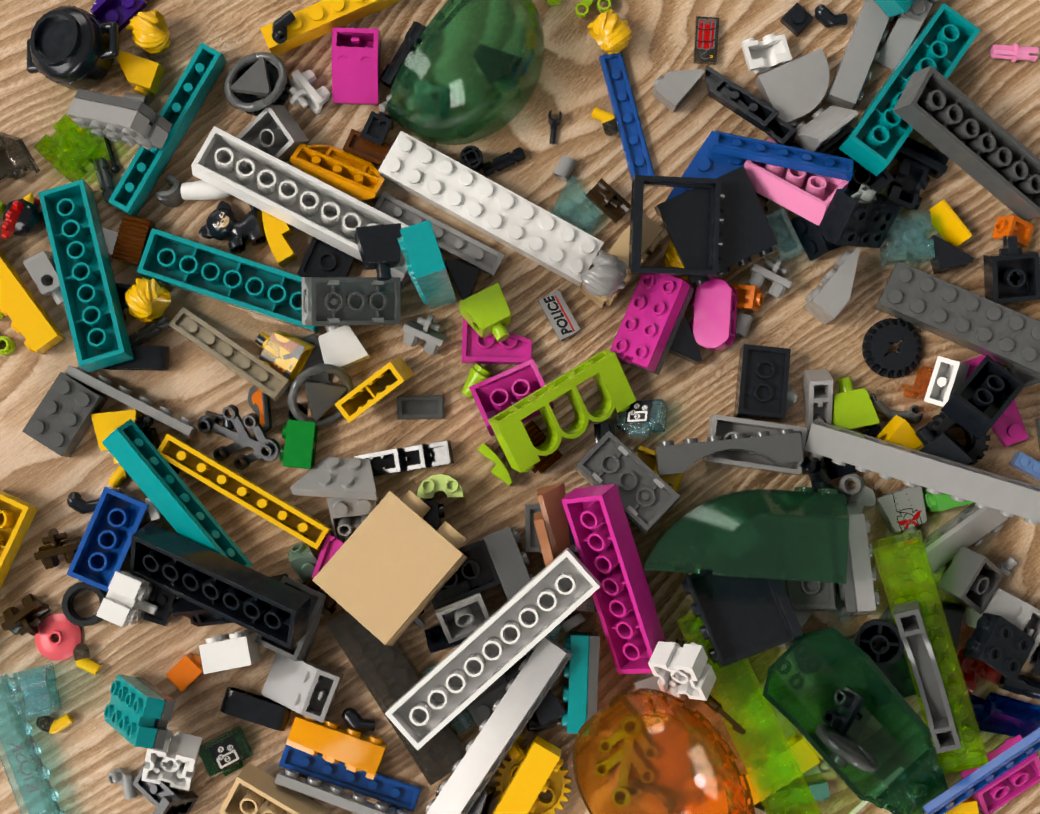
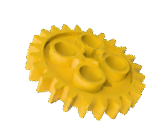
(557, 785)

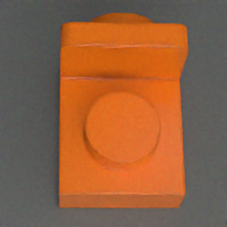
(1013, 225)
(749, 297)

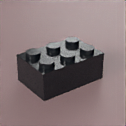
(983, 397)

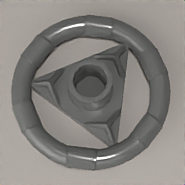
(255, 81)
(319, 394)
(846, 749)

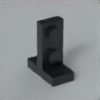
(165, 798)

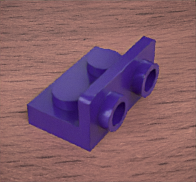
(117, 11)

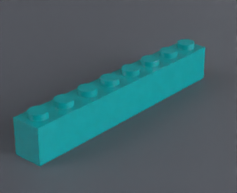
(180, 111)
(169, 491)

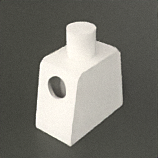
(341, 347)

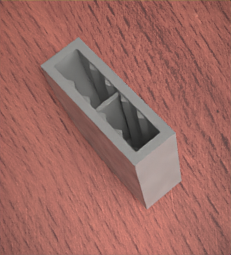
(796, 86)

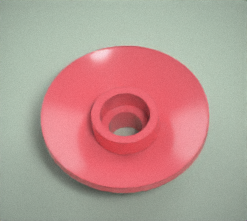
(68, 634)

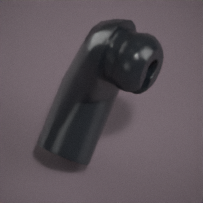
(828, 19)
(279, 27)
(78, 504)
(356, 721)

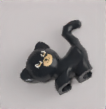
(224, 225)

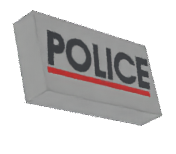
(559, 315)

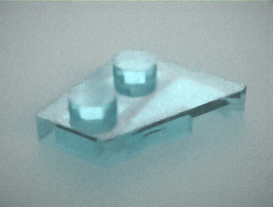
(576, 207)

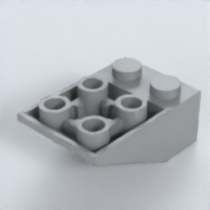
(830, 298)
(349, 514)
(1012, 609)
(302, 686)

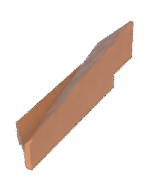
(552, 522)

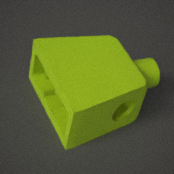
(487, 313)
(852, 407)

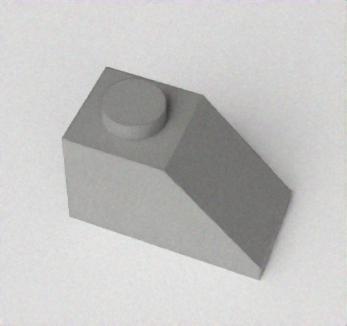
(676, 87)

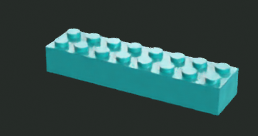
(879, 129)
(426, 264)
(85, 276)
(224, 277)

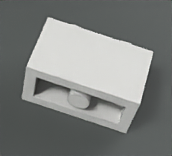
(945, 380)

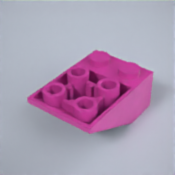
(356, 65)

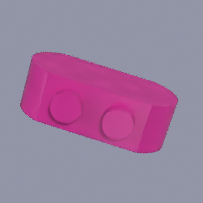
(714, 314)

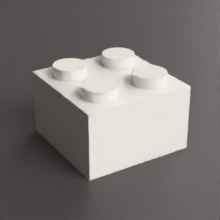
(229, 653)

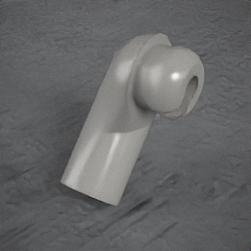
(124, 779)

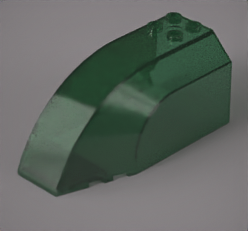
(759, 536)
(804, 687)

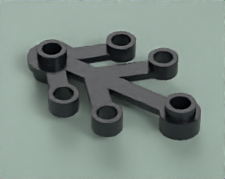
(241, 437)

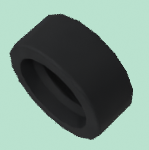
(68, 607)

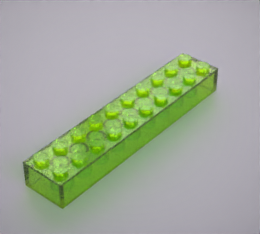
(908, 578)
(763, 746)

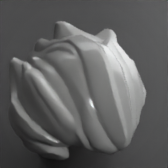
(605, 275)

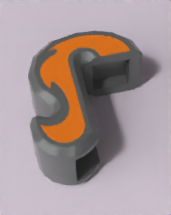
(261, 406)

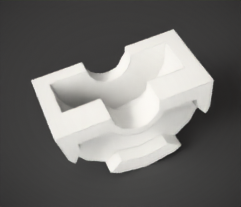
(766, 54)

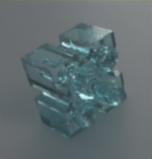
(908, 240)
(35, 692)

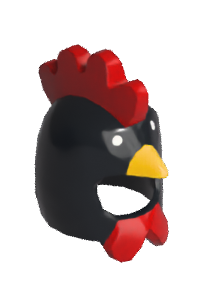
(22, 218)

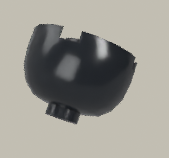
(880, 641)

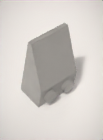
(823, 127)
(274, 133)

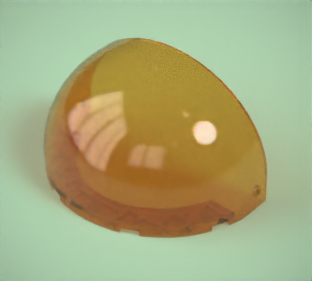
(656, 758)

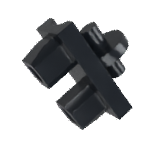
(845, 710)

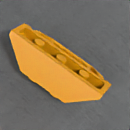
(338, 170)

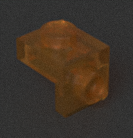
(920, 385)

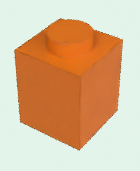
(186, 671)

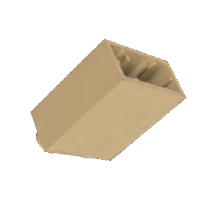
(392, 566)

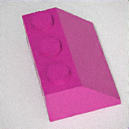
(507, 389)
(1010, 783)

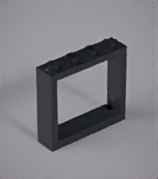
(716, 218)

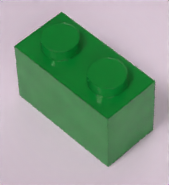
(299, 444)

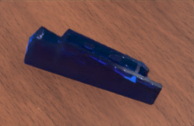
(1006, 715)

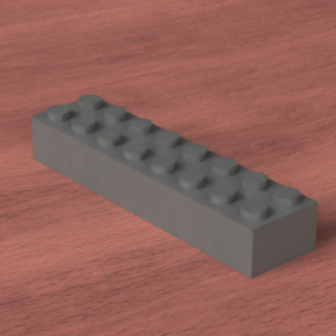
(972, 140)
(962, 318)

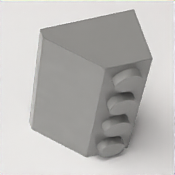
(962, 530)

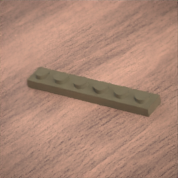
(229, 354)

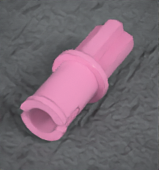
(1013, 52)

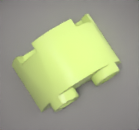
(438, 483)

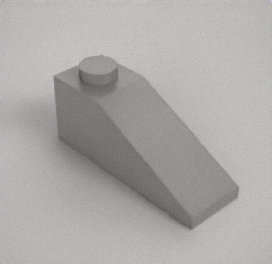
(903, 34)
(817, 397)

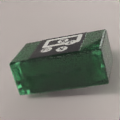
(225, 751)

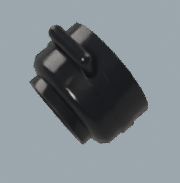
(72, 47)

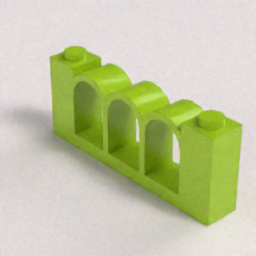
(615, 396)

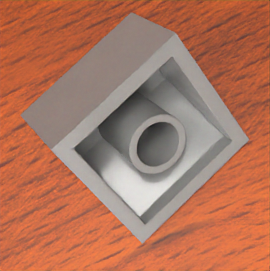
(462, 617)

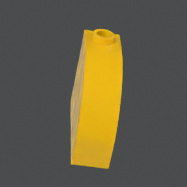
(374, 389)

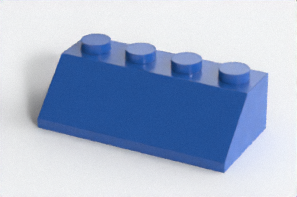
(107, 538)

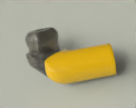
(608, 121)
(118, 476)
(83, 659)
(53, 725)

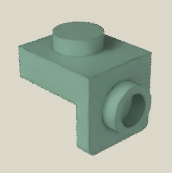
(303, 560)

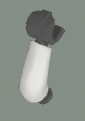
(188, 191)

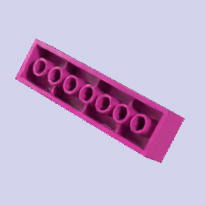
(613, 559)

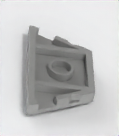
(338, 479)

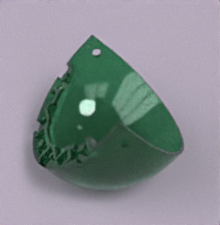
(469, 71)

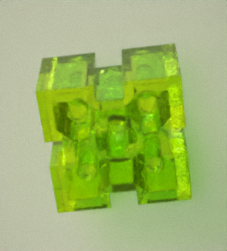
(69, 149)

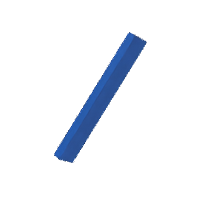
(626, 115)
(783, 156)
(984, 775)
(381, 788)

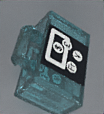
(643, 418)

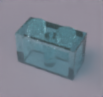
(788, 244)

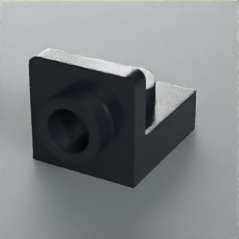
(377, 128)

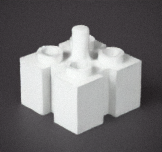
(125, 599)
(682, 670)
(173, 763)

